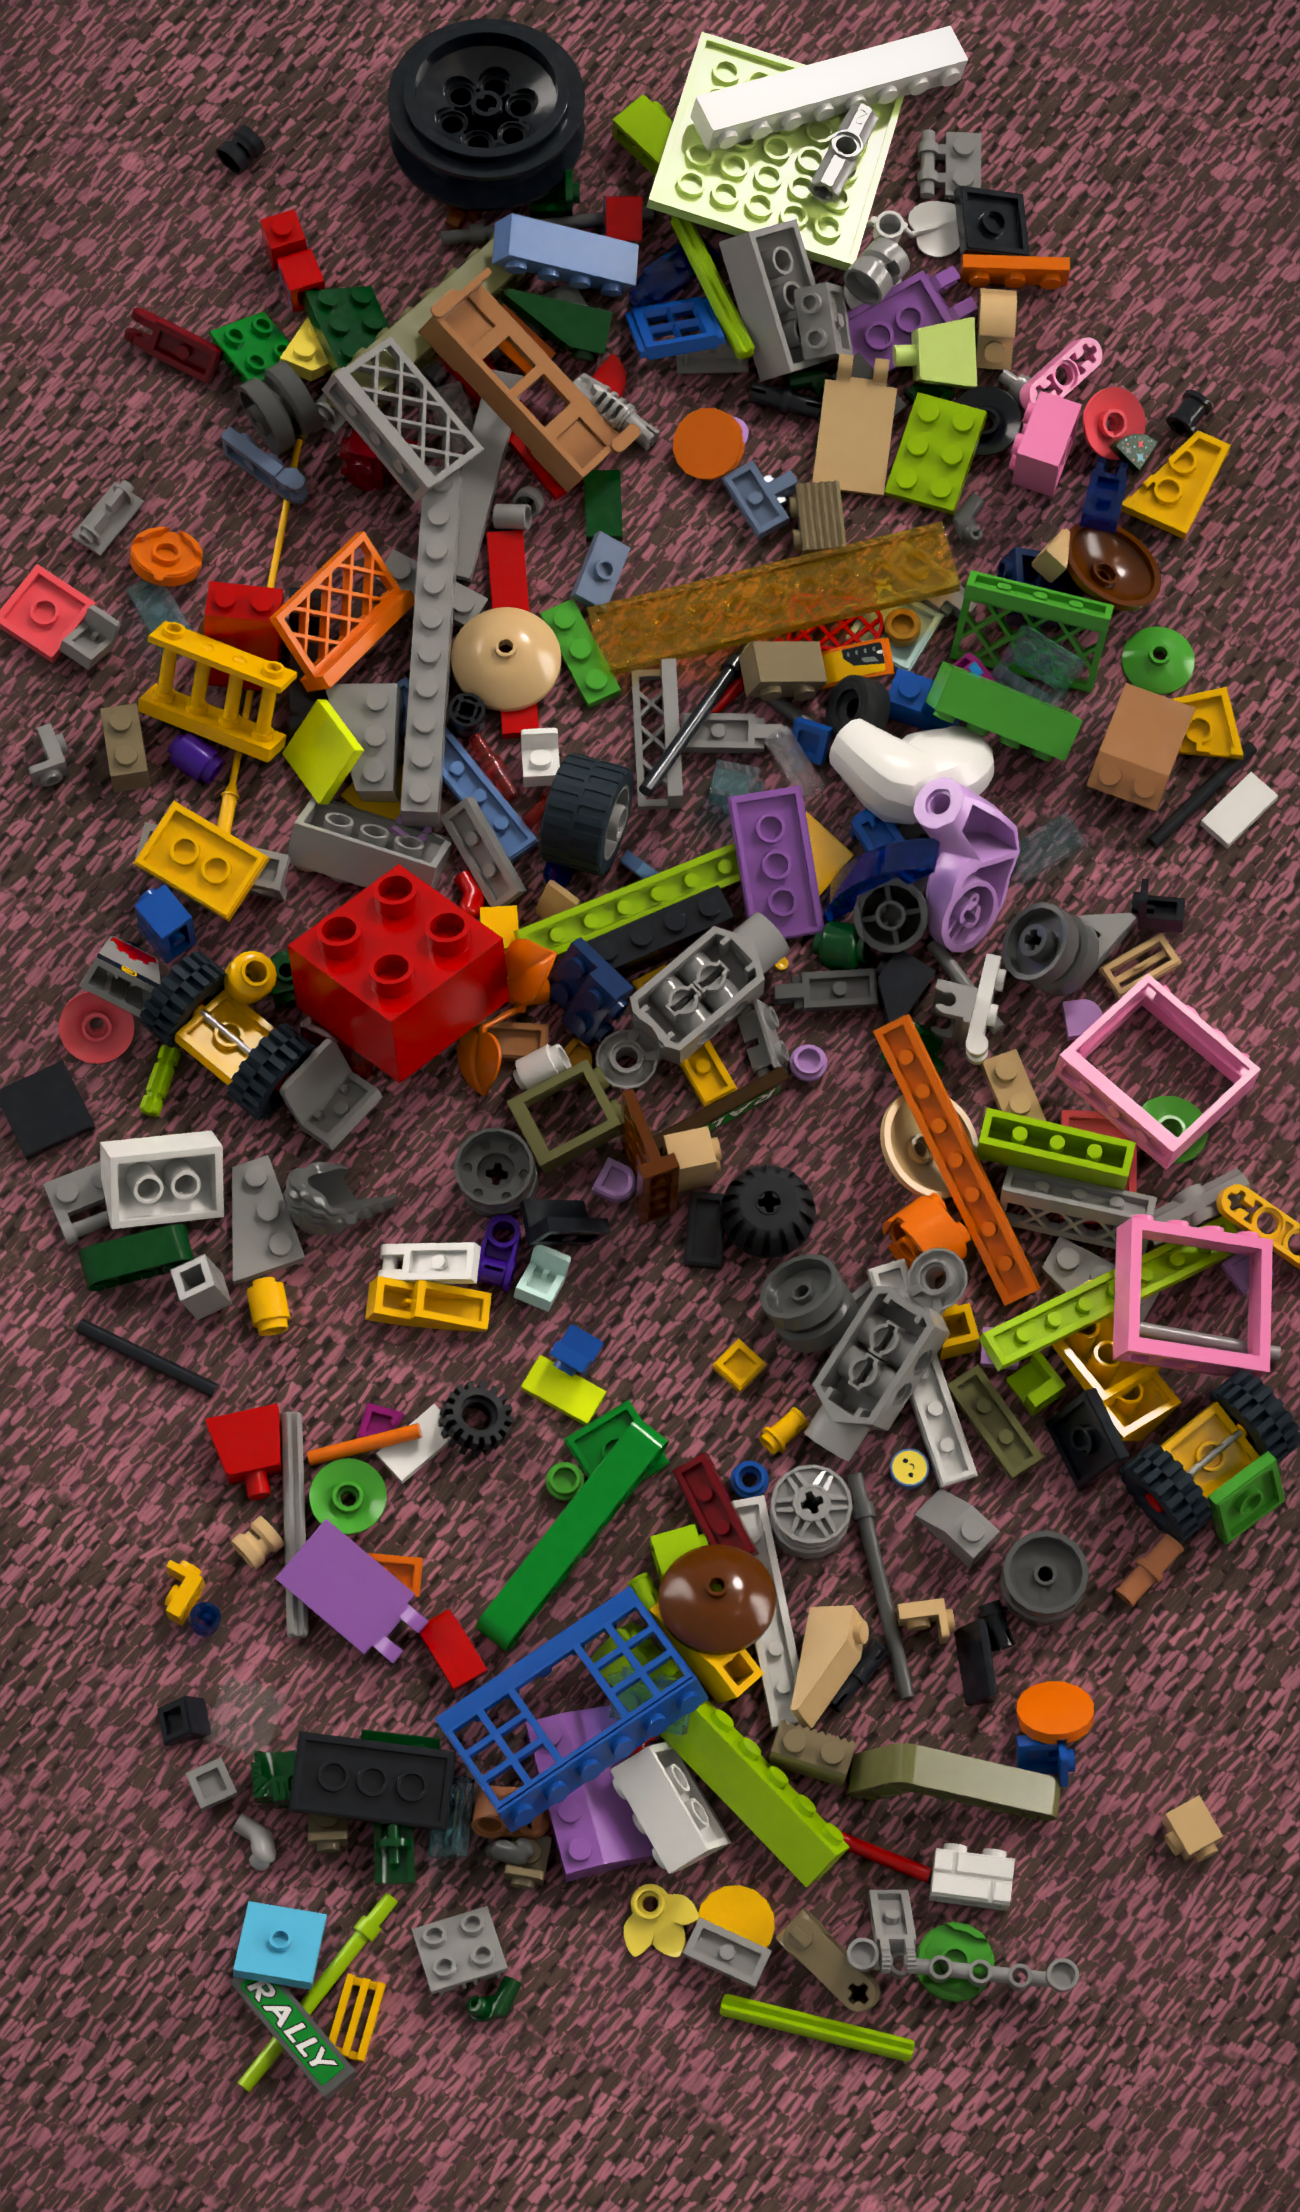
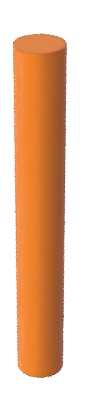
(364, 1444)

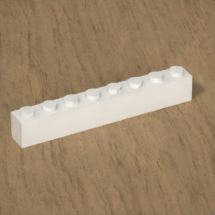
(828, 88)

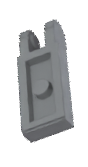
(893, 1928)

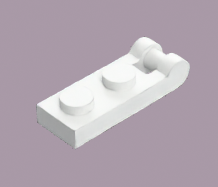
(984, 1011)
(431, 1262)

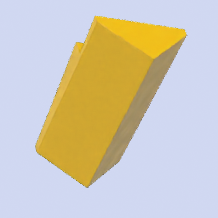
(1130, 1391)

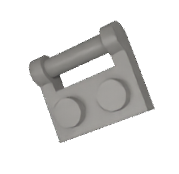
(75, 1194)

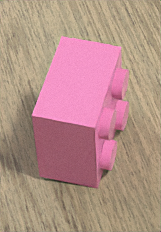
(1044, 443)

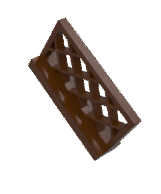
(655, 1175)

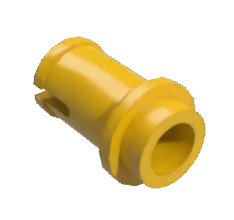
(783, 1431)

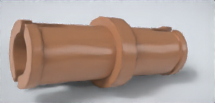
(1149, 1570)

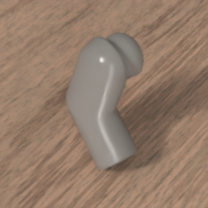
(261, 1841)

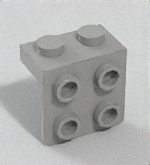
(328, 1096)

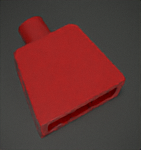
(249, 1447)

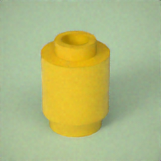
(268, 1306)

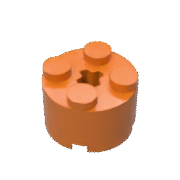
(925, 1226)

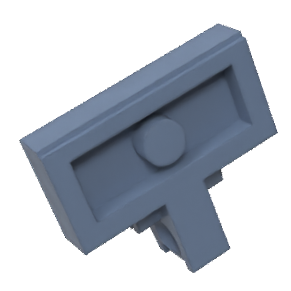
(760, 497)

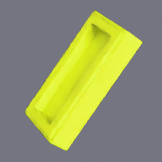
(565, 1393)

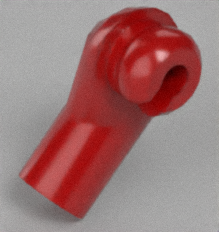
(472, 894)

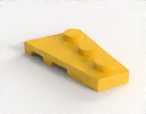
(1180, 486)
(1212, 726)

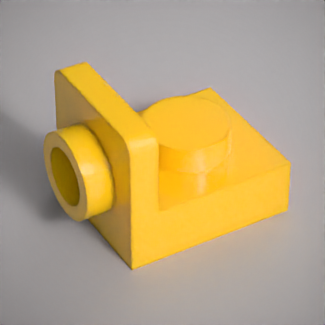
(183, 1597)

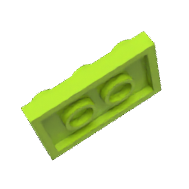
(935, 453)

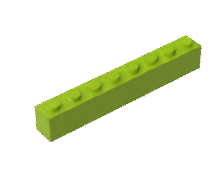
(743, 1778)

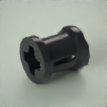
(1189, 413)

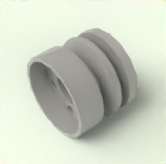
(797, 1528)

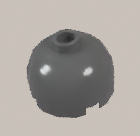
(891, 916)

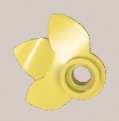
(660, 1927)

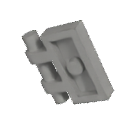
(961, 159)

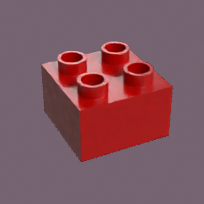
(399, 973)

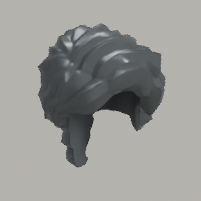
(323, 1201)

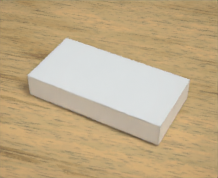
(1238, 810)
(408, 1457)

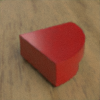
(612, 374)

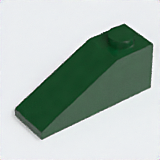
(567, 324)

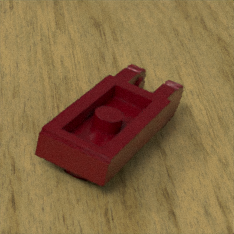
(175, 346)

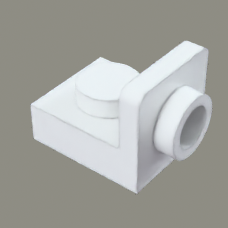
(539, 756)

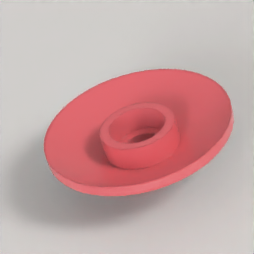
(1124, 416)
(91, 1043)

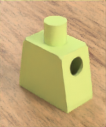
(941, 354)

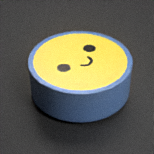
(909, 1469)

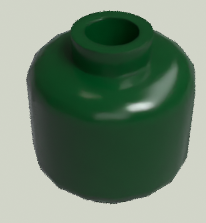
(840, 946)

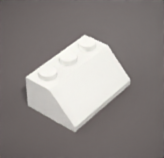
(162, 1179)
(669, 1807)

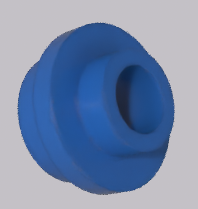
(749, 1468)

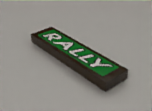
(731, 1105)

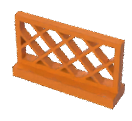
(353, 639)

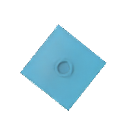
(279, 1945)

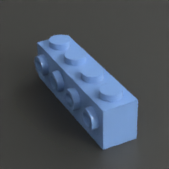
(565, 254)

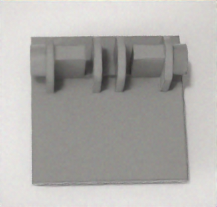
(460, 1950)

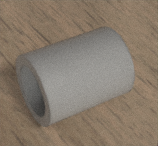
(512, 516)

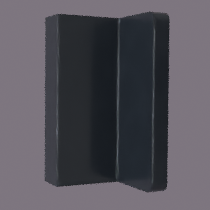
(561, 1223)

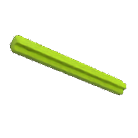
(713, 287)
(817, 2027)

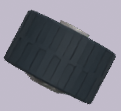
(586, 814)

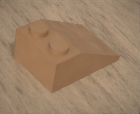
(1140, 747)

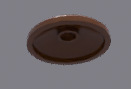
(1113, 568)
(717, 1620)

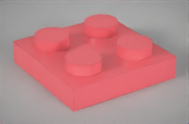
(43, 612)

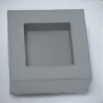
(211, 1784)

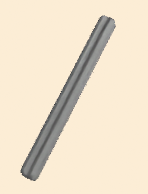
(293, 1513)

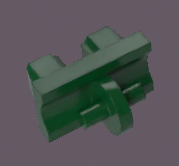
(394, 1854)

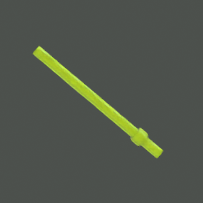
(366, 1930)

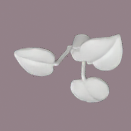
(932, 225)

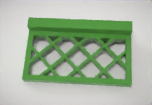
(1035, 602)

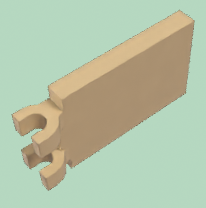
(856, 429)

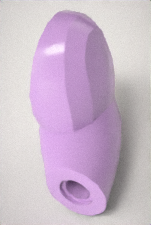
(972, 865)

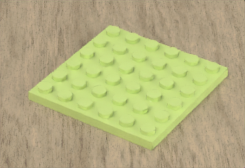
(767, 177)

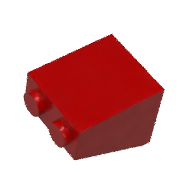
(240, 619)

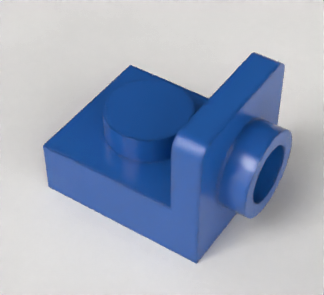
(873, 831)

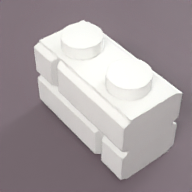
(972, 1877)

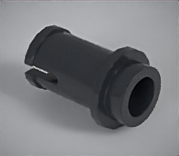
(997, 1625)

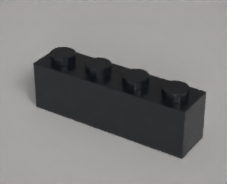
(663, 932)

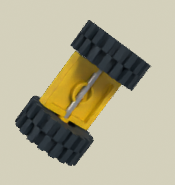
(224, 1035)
(1207, 1452)

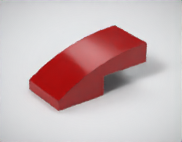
(452, 1650)

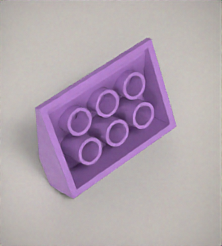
(592, 1823)

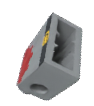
(123, 975)

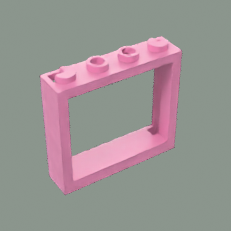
(1118, 1106)
(1178, 1356)

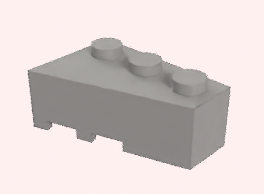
(376, 720)

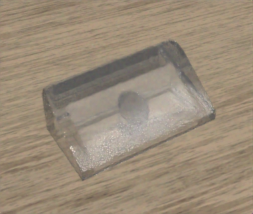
(794, 762)

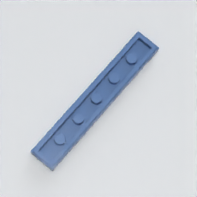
(466, 779)

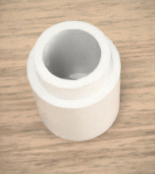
(540, 1066)

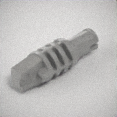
(616, 410)

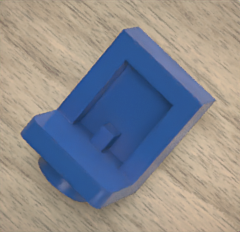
(575, 1351)
(1045, 1758)

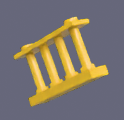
(205, 719)

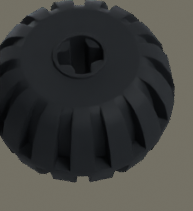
(763, 1232)

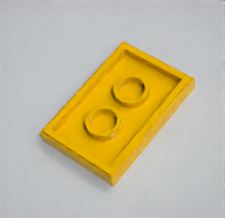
(201, 861)

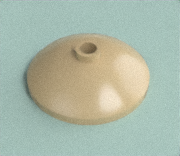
(512, 678)
(901, 1138)

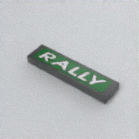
(297, 2034)

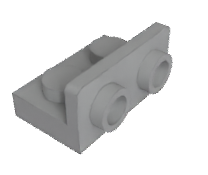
(822, 321)

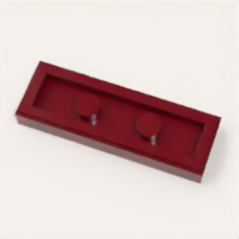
(713, 1504)

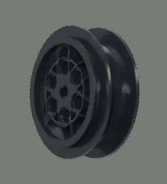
(486, 114)

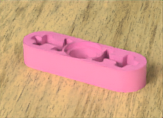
(1075, 371)

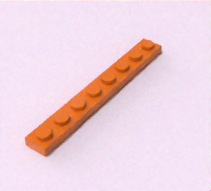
(956, 1159)

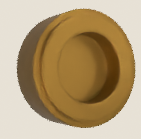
(902, 627)

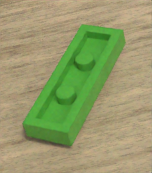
(580, 654)

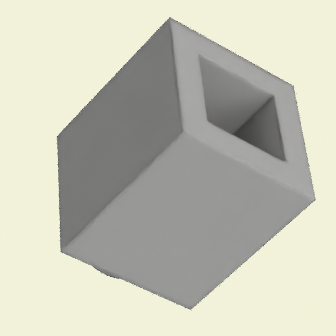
(201, 1287)

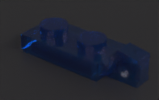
(666, 276)

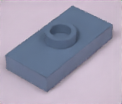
(600, 570)

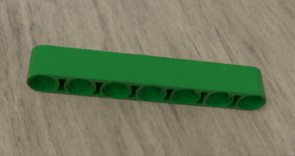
(572, 1534)

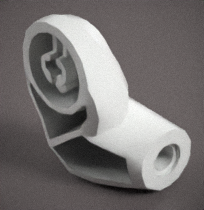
(892, 771)

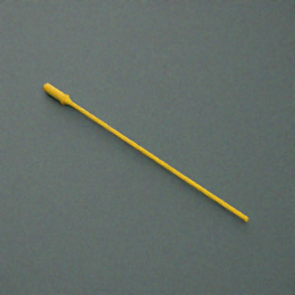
(230, 795)

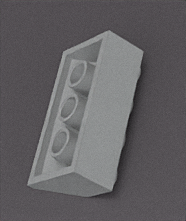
(763, 274)
(360, 848)

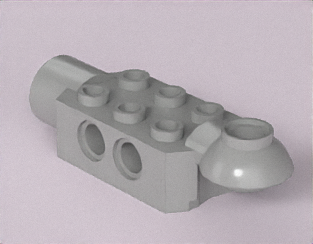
(692, 999)
(885, 1353)

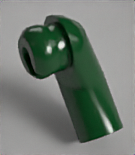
(812, 379)
(496, 2005)

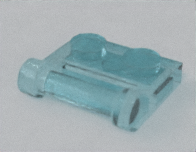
(1041, 659)

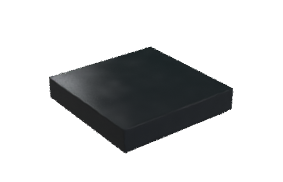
(991, 222)
(45, 1110)
(1087, 1439)

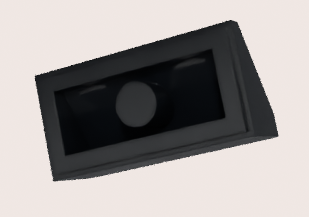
(976, 1663)

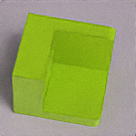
(1036, 1384)

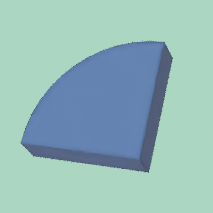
(637, 865)

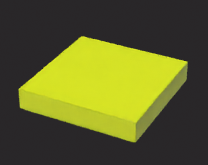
(322, 751)

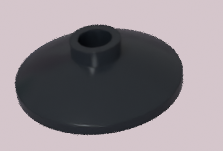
(1001, 411)

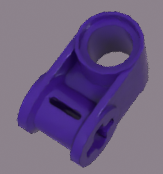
(498, 1259)

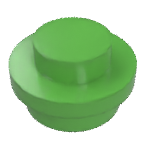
(564, 1481)

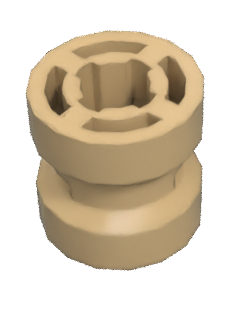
(257, 1543)

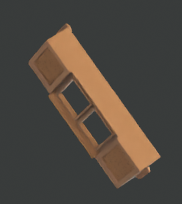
(467, 329)

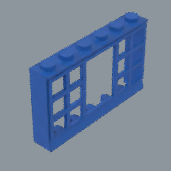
(599, 1752)

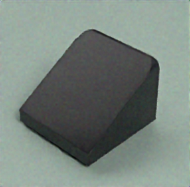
(184, 1720)

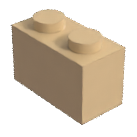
(696, 1155)

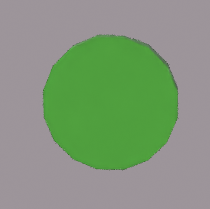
(960, 1938)

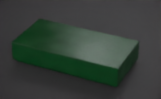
(603, 504)

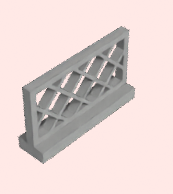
(377, 430)

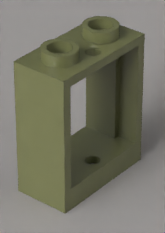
(578, 1146)

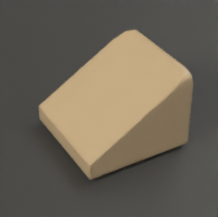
(1054, 557)
(555, 900)

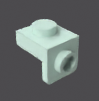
(543, 1277)

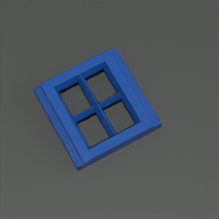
(704, 320)

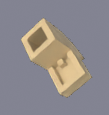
(996, 328)

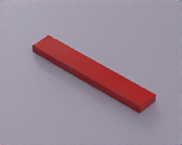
(510, 589)

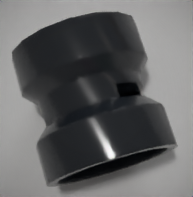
(240, 149)
(467, 723)

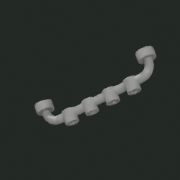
(1060, 1976)

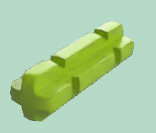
(160, 1081)

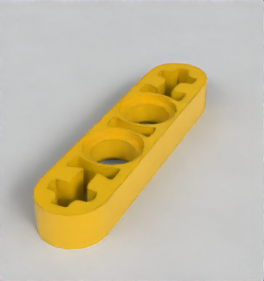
(1284, 1225)

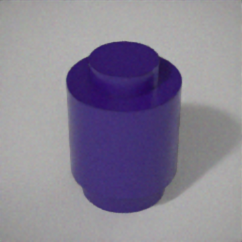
(195, 758)

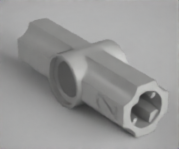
(843, 153)
(1198, 1202)

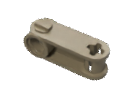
(826, 1959)

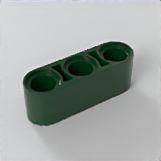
(135, 1256)

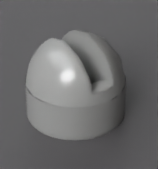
(528, 492)

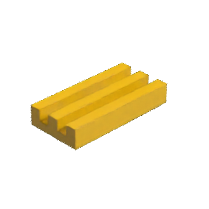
(364, 1985)

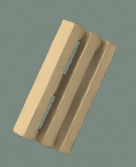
(1114, 982)

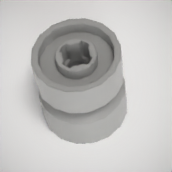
(876, 271)

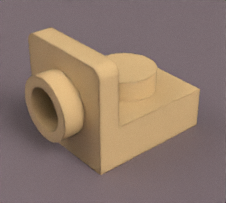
(920, 1614)

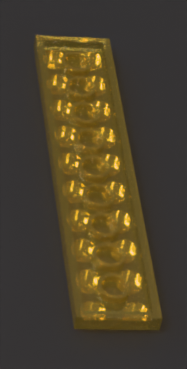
(774, 599)

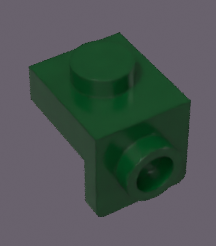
(559, 201)

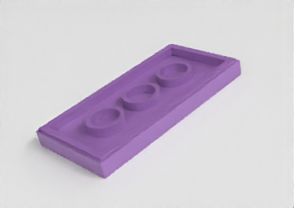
(776, 860)

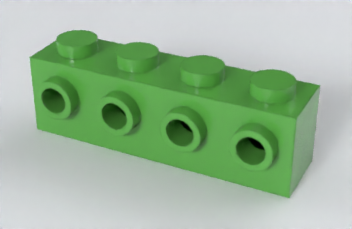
(1004, 712)

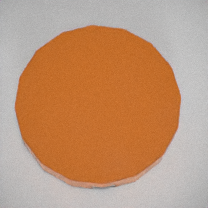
(708, 444)
(166, 557)
(1055, 1712)

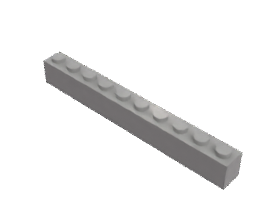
(431, 653)

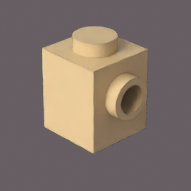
(1192, 1831)

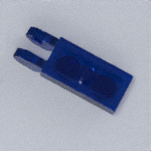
(1104, 497)

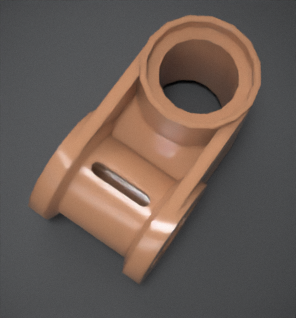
(489, 1824)

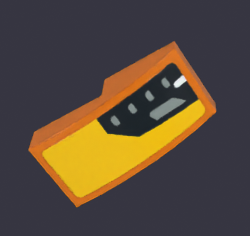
(866, 658)

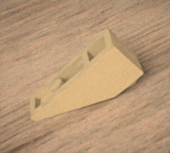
(827, 1658)

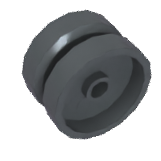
(279, 407)
(1050, 949)
(808, 1303)
(1065, 1575)

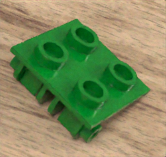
(250, 345)

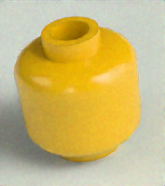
(250, 977)

